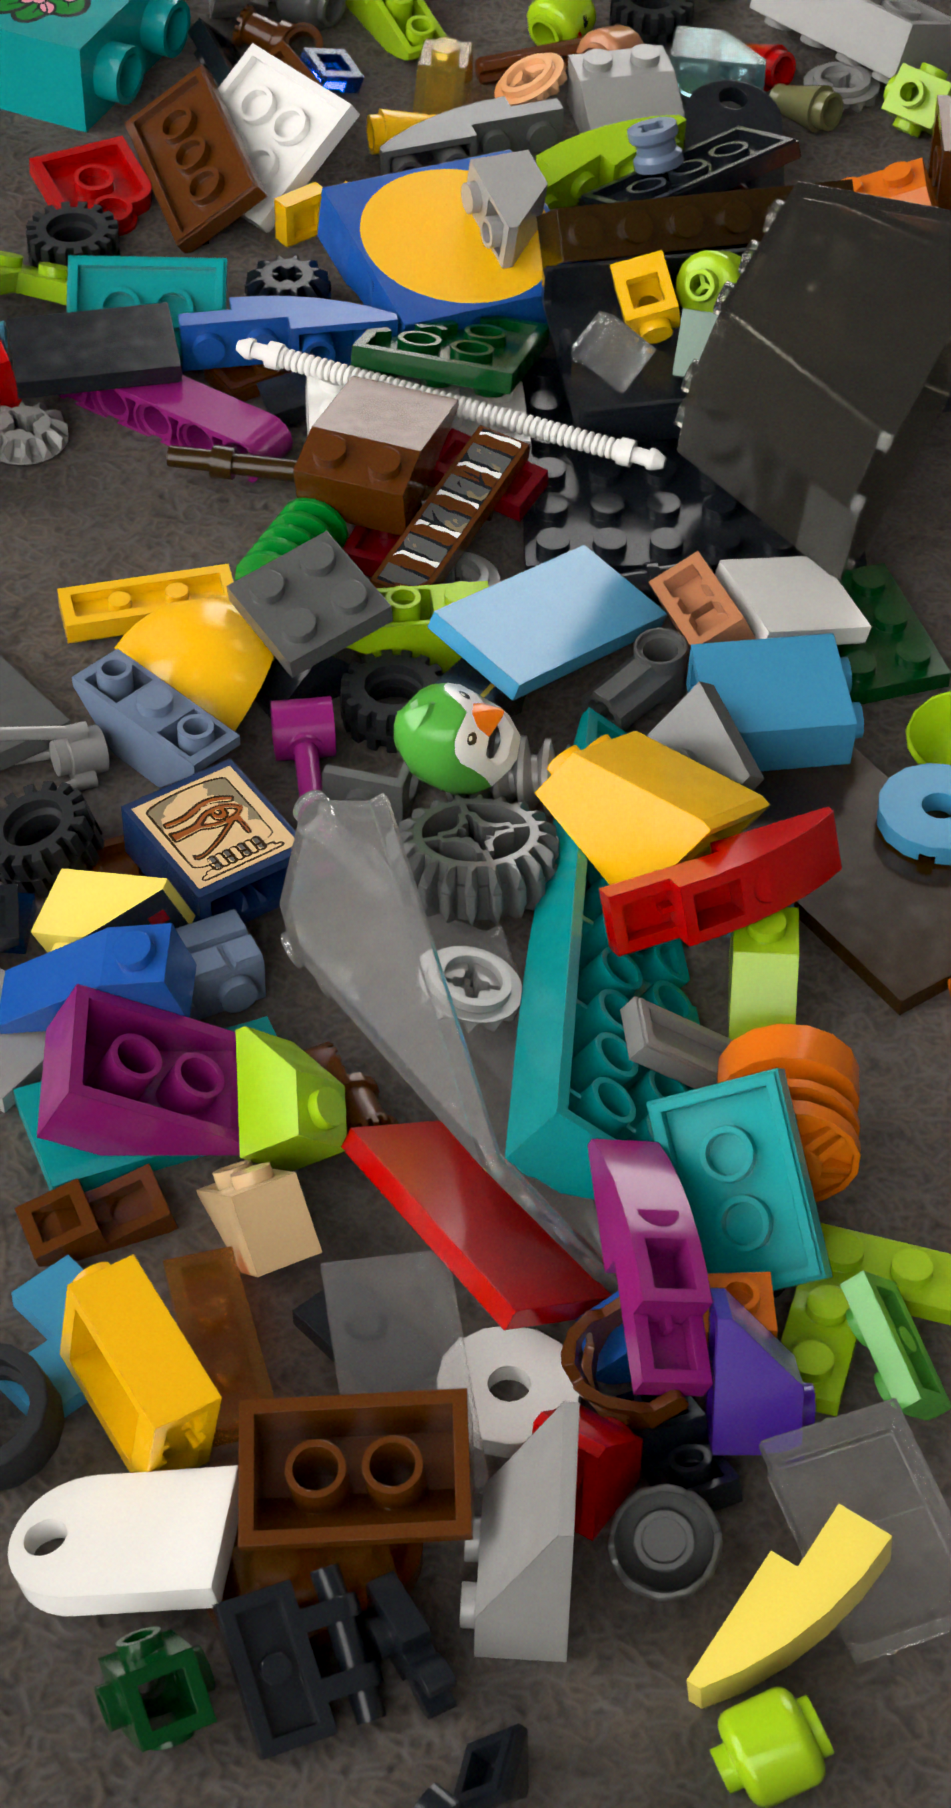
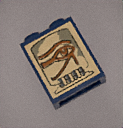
(212, 842)

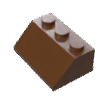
(355, 1470)

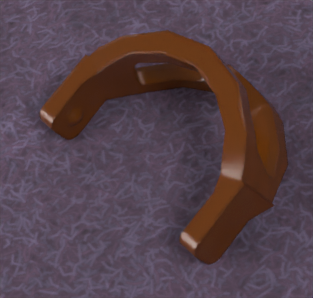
(596, 1327)

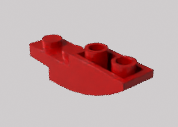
(726, 890)

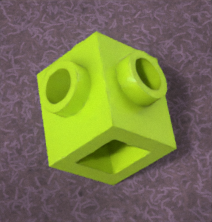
(913, 96)

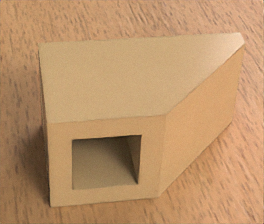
(260, 1216)

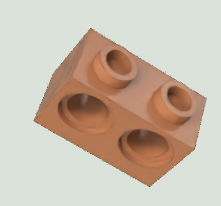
(699, 603)

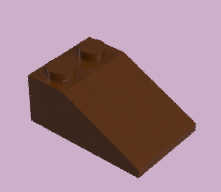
(374, 452)

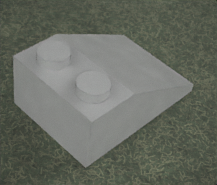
(621, 86)
(526, 1548)

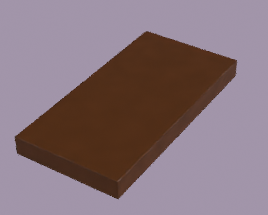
(195, 160)

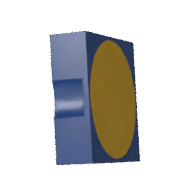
(419, 253)

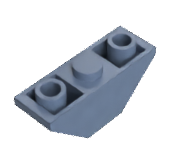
(150, 721)

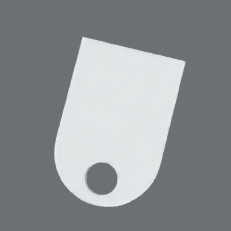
(129, 1542)

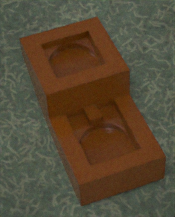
(95, 1221)

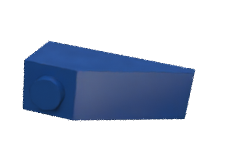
(126, 961)

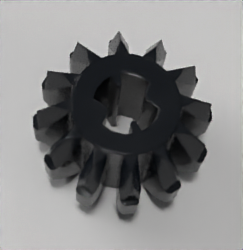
(288, 278)

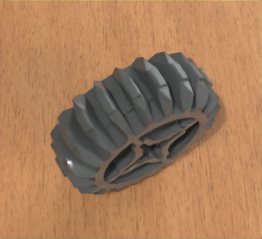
(479, 857)

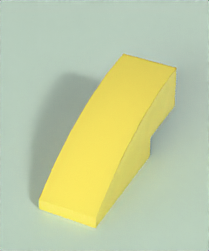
(791, 1607)

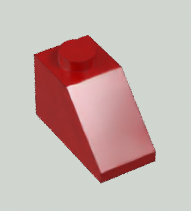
(606, 1468)

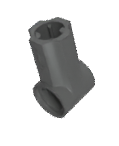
(647, 678)

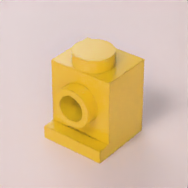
(647, 296)

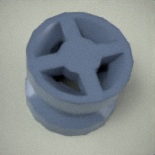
(655, 145)

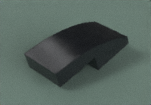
(682, 1456)

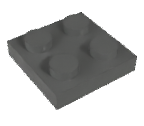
(309, 603)

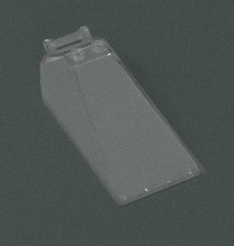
(374, 952)

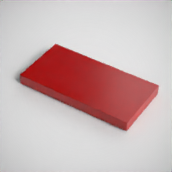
(473, 1224)

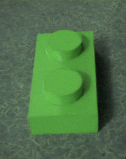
(903, 1364)

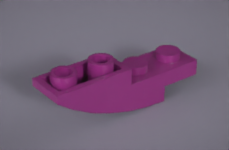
(658, 1265)

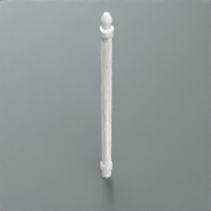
(622, 451)

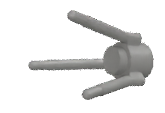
(76, 752)

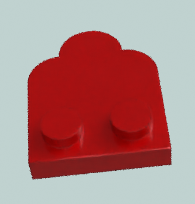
(96, 174)

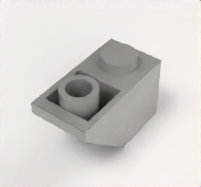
(505, 199)

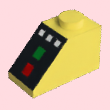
(94, 901)

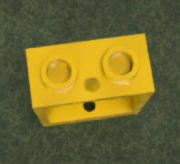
(138, 1369)

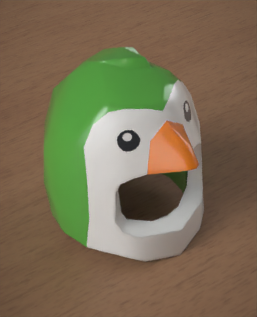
(447, 736)

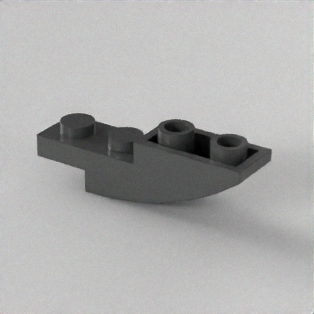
(474, 131)

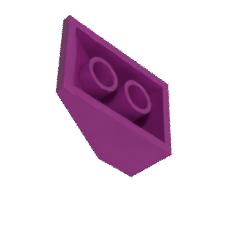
(137, 1080)

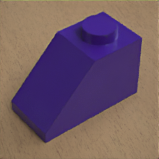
(754, 1382)

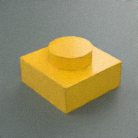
(297, 214)

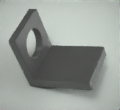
(352, 784)

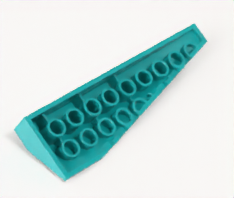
(570, 1041)

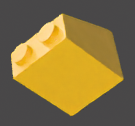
(643, 804)

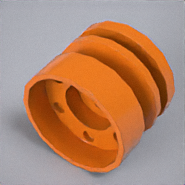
(822, 1090)

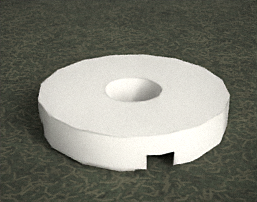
(518, 1356)

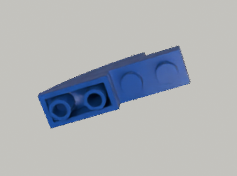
(301, 323)

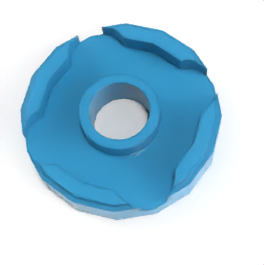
(904, 808)

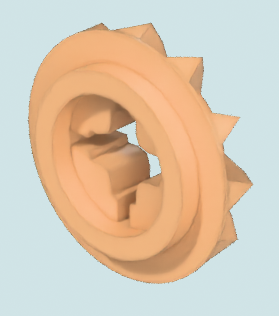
(532, 79)

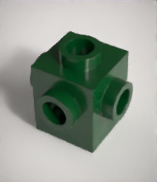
(177, 1702)

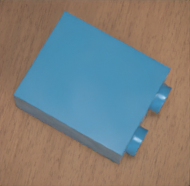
(784, 697)

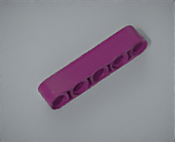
(191, 417)

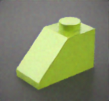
(764, 973)
(286, 1103)

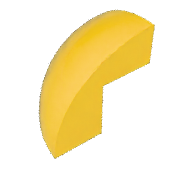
(203, 654)

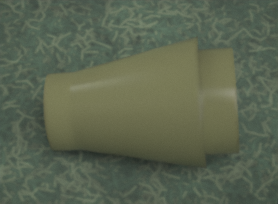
(809, 105)

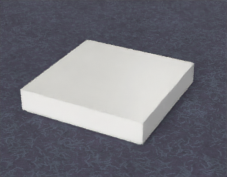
(791, 599)

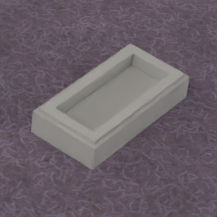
(671, 1043)

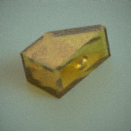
(443, 76)

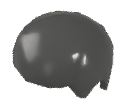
(665, 1543)

